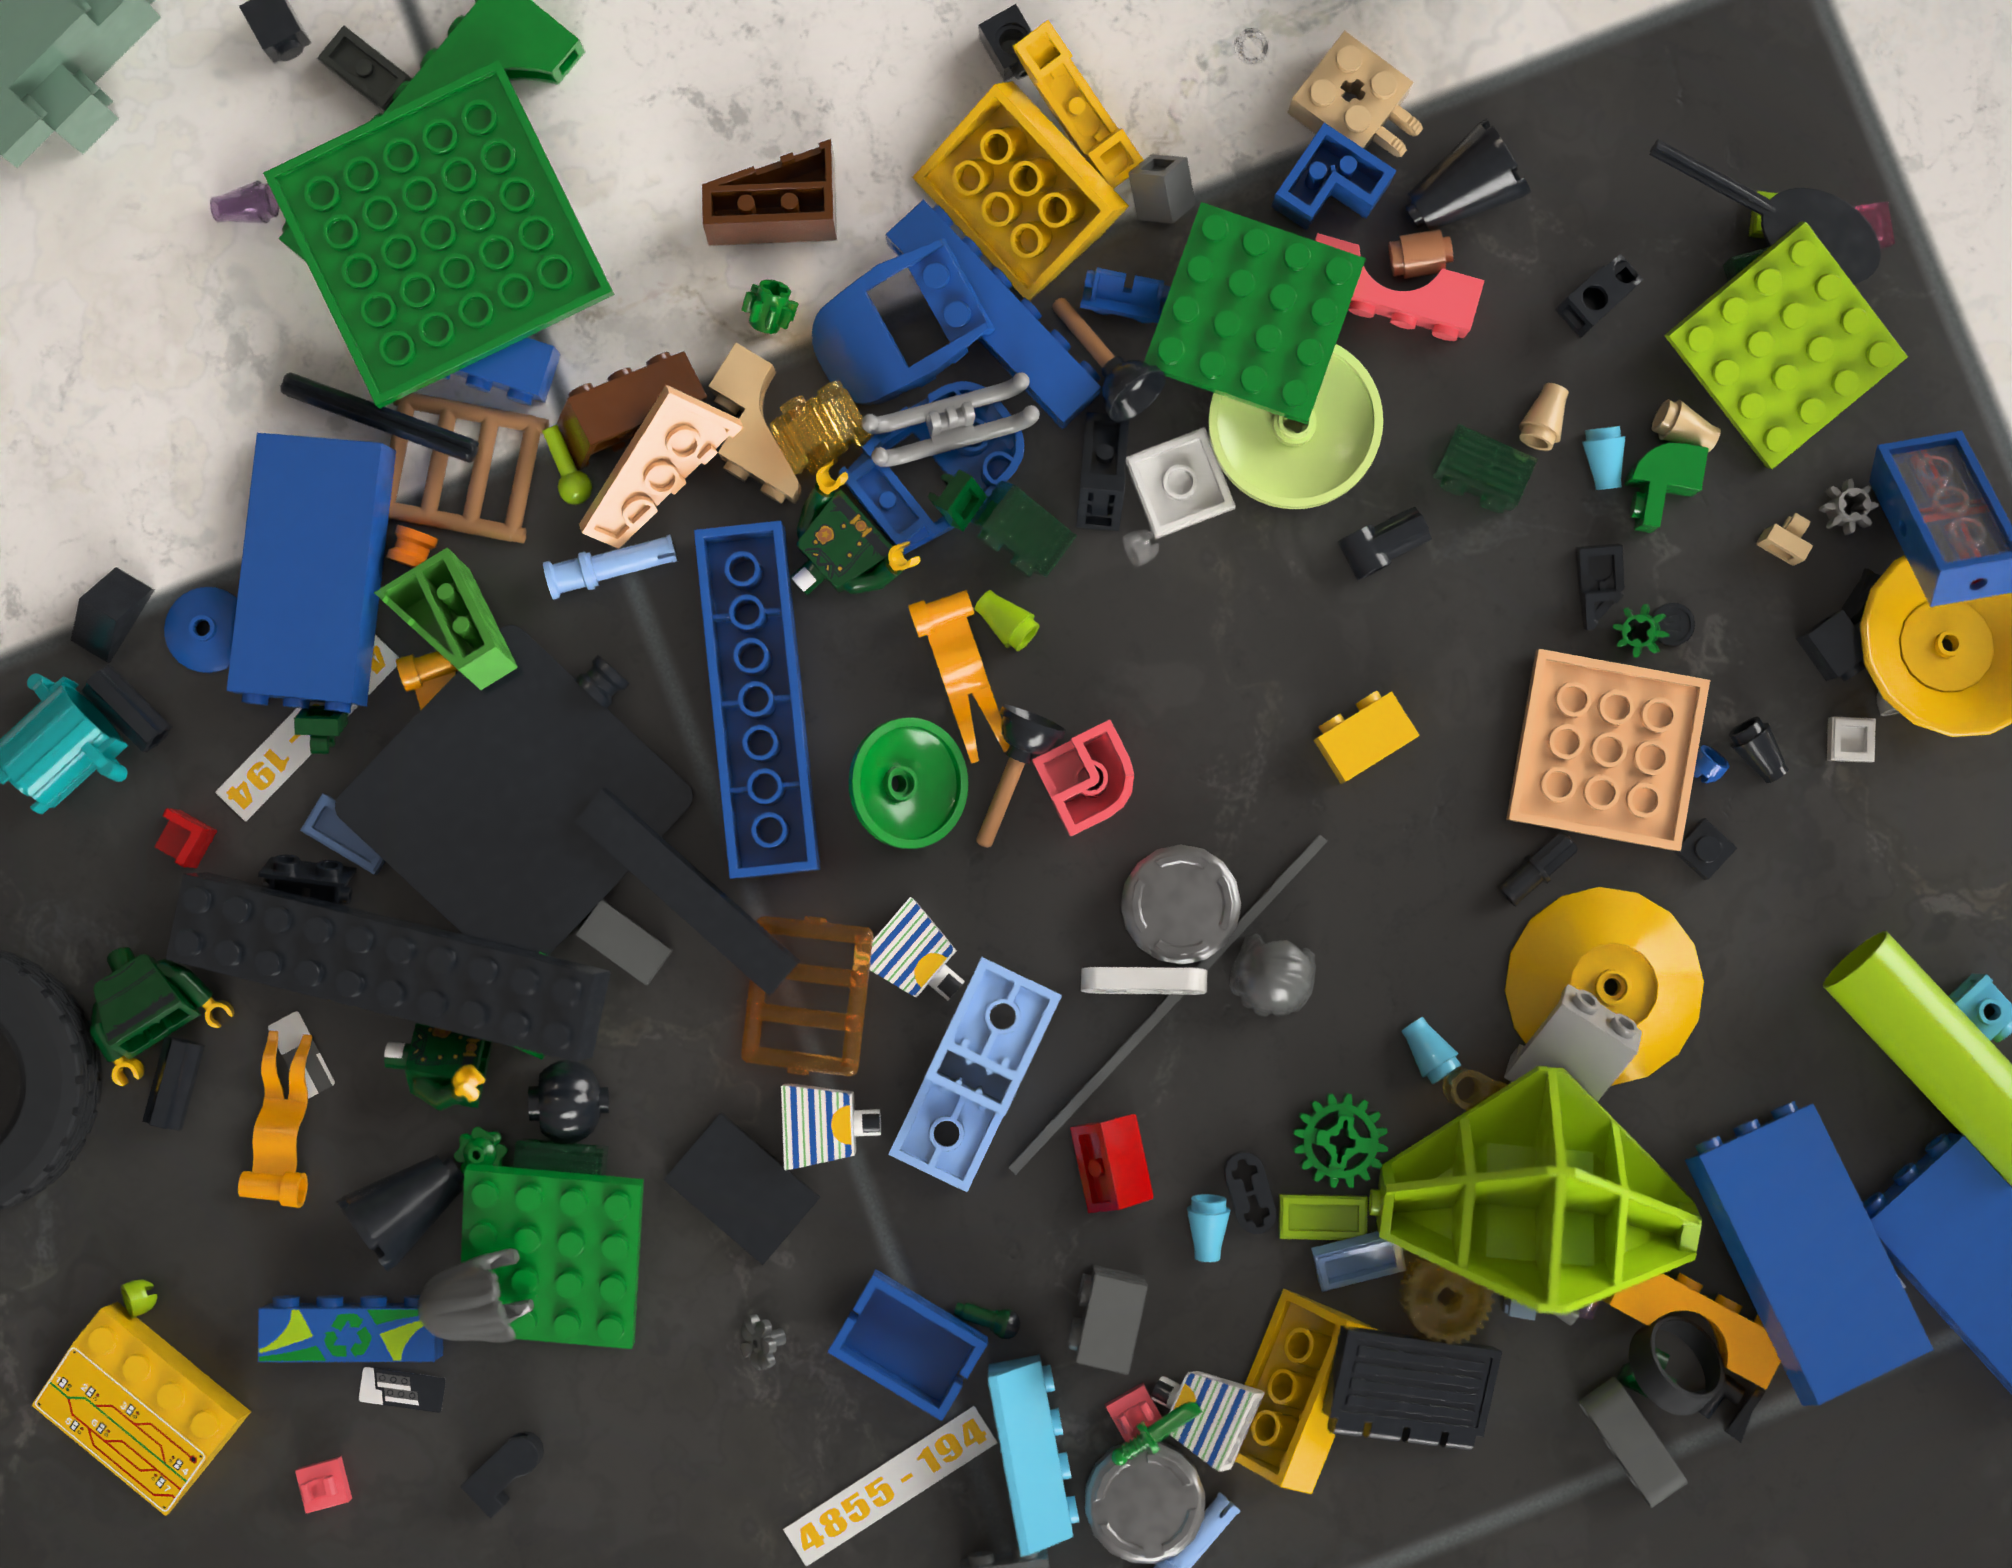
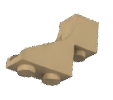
(753, 450)

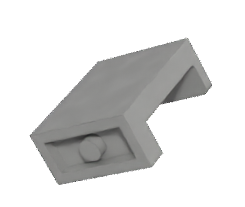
(1583, 1040)

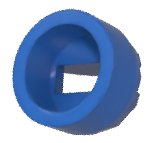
(1710, 765)

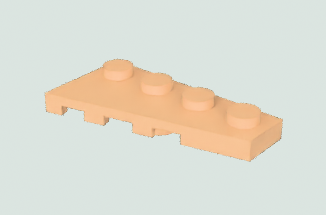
(663, 452)

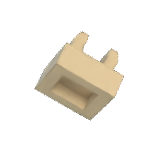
(1786, 541)

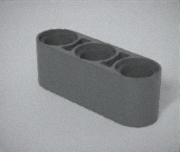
(1632, 1442)

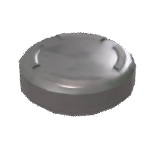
(1181, 904)
(1145, 1506)

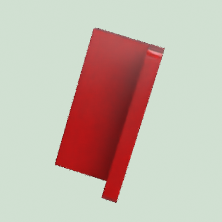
(1112, 1164)

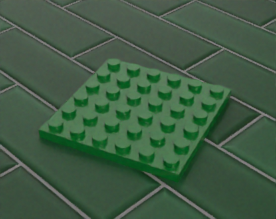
(438, 234)

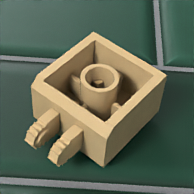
(1378, 89)

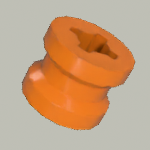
(411, 546)

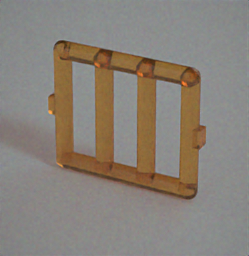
(851, 1023)

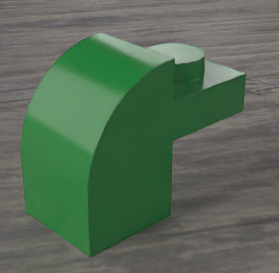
(1663, 470)

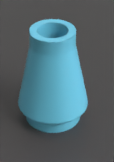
(1605, 456)
(1431, 1052)
(1208, 1224)

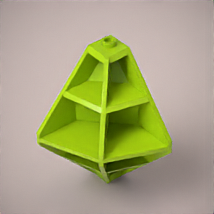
(1538, 1198)

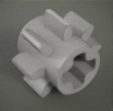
(1859, 510)

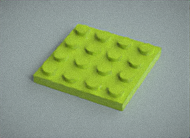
(1786, 345)

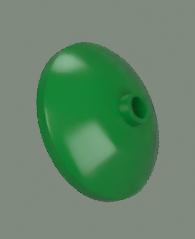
(929, 778)

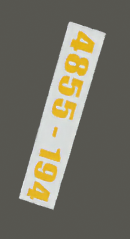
(285, 752)
(890, 1486)

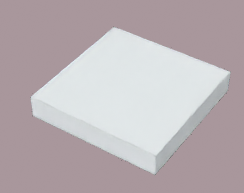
(1179, 483)

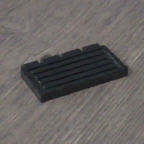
(1410, 1388)

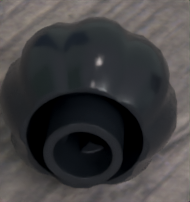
(567, 1102)

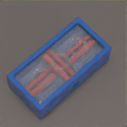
(1945, 517)

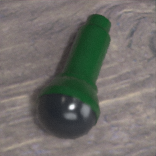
(1003, 1322)

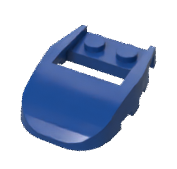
(858, 346)
(890, 501)

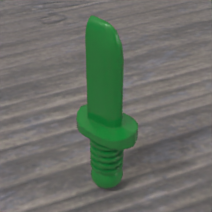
(1155, 1433)

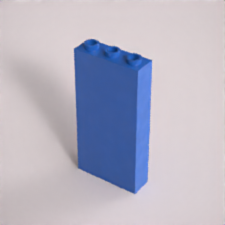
(311, 571)
(1952, 1239)
(1807, 1253)

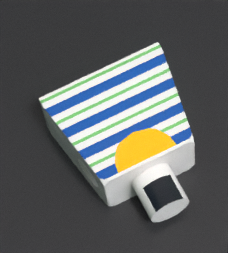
(914, 953)
(822, 1124)
(1225, 1418)

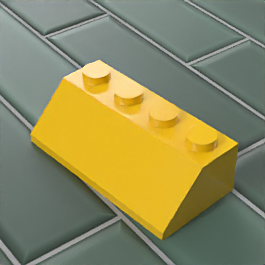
(1293, 1369)

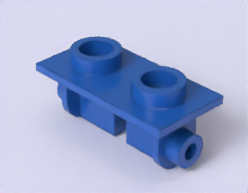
(1106, 295)

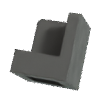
(1162, 188)

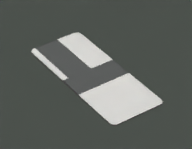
(290, 1033)

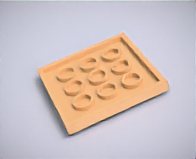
(1608, 750)

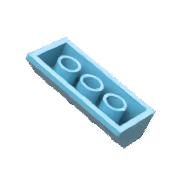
(1031, 1452)

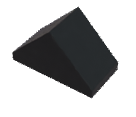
(109, 612)

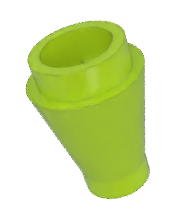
(1008, 621)

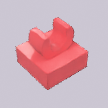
(1131, 1410)
(323, 1484)

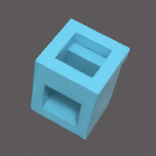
(1974, 996)

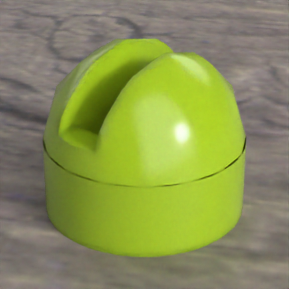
(136, 1298)

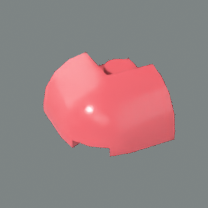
(1087, 777)

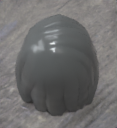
(1272, 976)
(465, 1303)

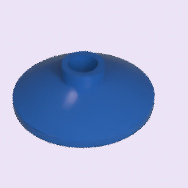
(207, 652)

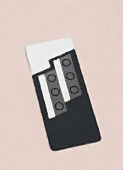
(402, 1389)

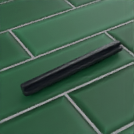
(381, 419)

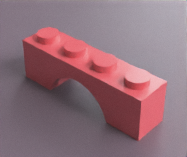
(1443, 305)

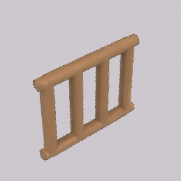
(470, 521)

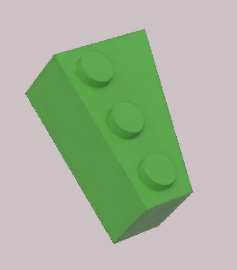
(452, 616)

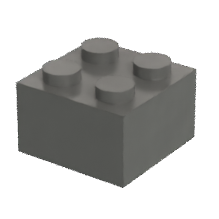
(1109, 1318)

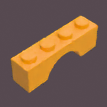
(1741, 1342)

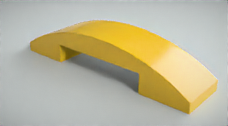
(1076, 105)

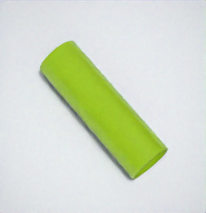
(1930, 1042)

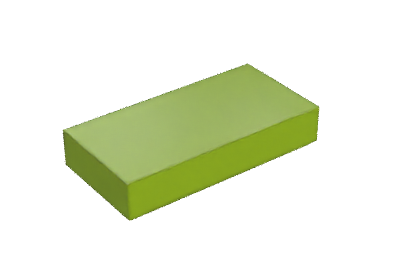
(1322, 1216)

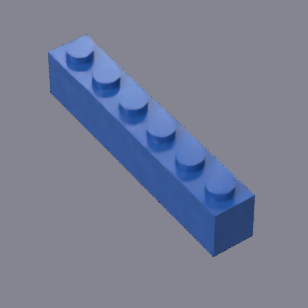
(1020, 340)

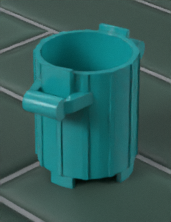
(59, 744)

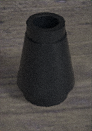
(1759, 748)

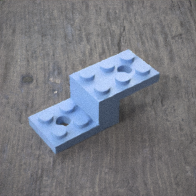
(974, 1074)

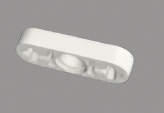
(1143, 980)

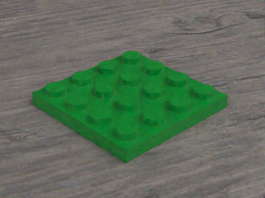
(1254, 313)
(573, 1245)

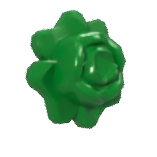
(480, 1148)

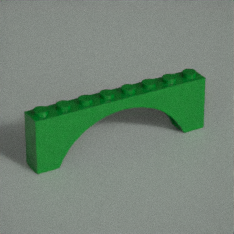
(513, 31)

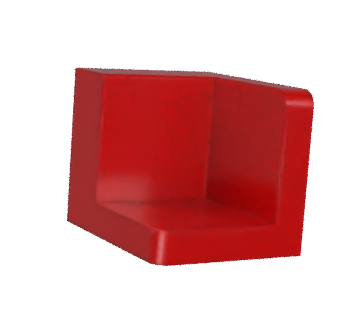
(185, 838)

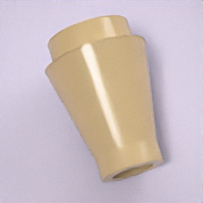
(1545, 418)
(1681, 424)

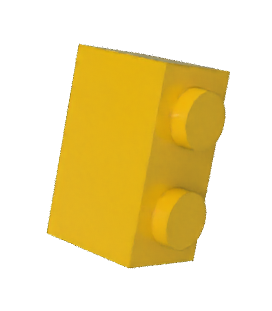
(1366, 736)

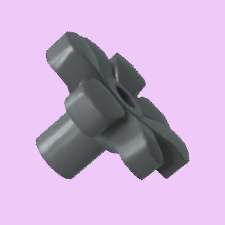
(760, 1342)

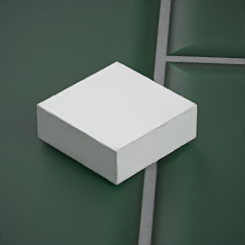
(1851, 739)

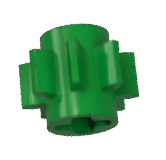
(769, 306)
(1629, 627)

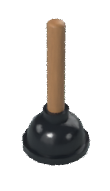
(1128, 384)
(1027, 736)

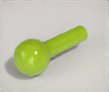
(573, 485)

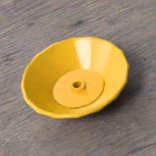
(1931, 687)
(1607, 936)

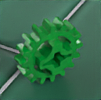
(1358, 1143)

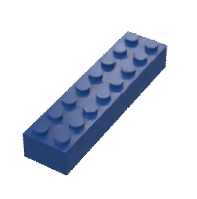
(757, 700)

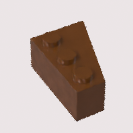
(775, 202)
(615, 410)

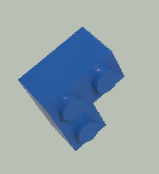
(1333, 168)

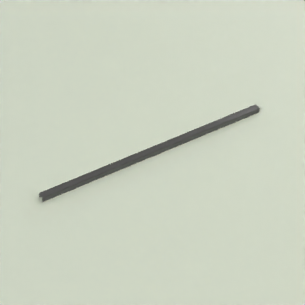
(1162, 1009)

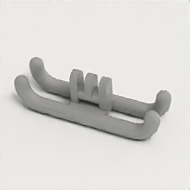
(951, 422)

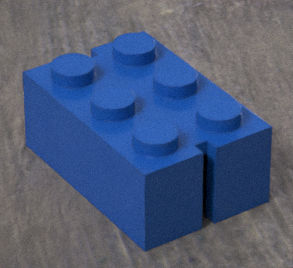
(908, 1345)

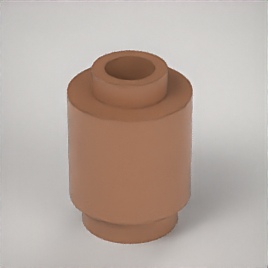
(1420, 254)

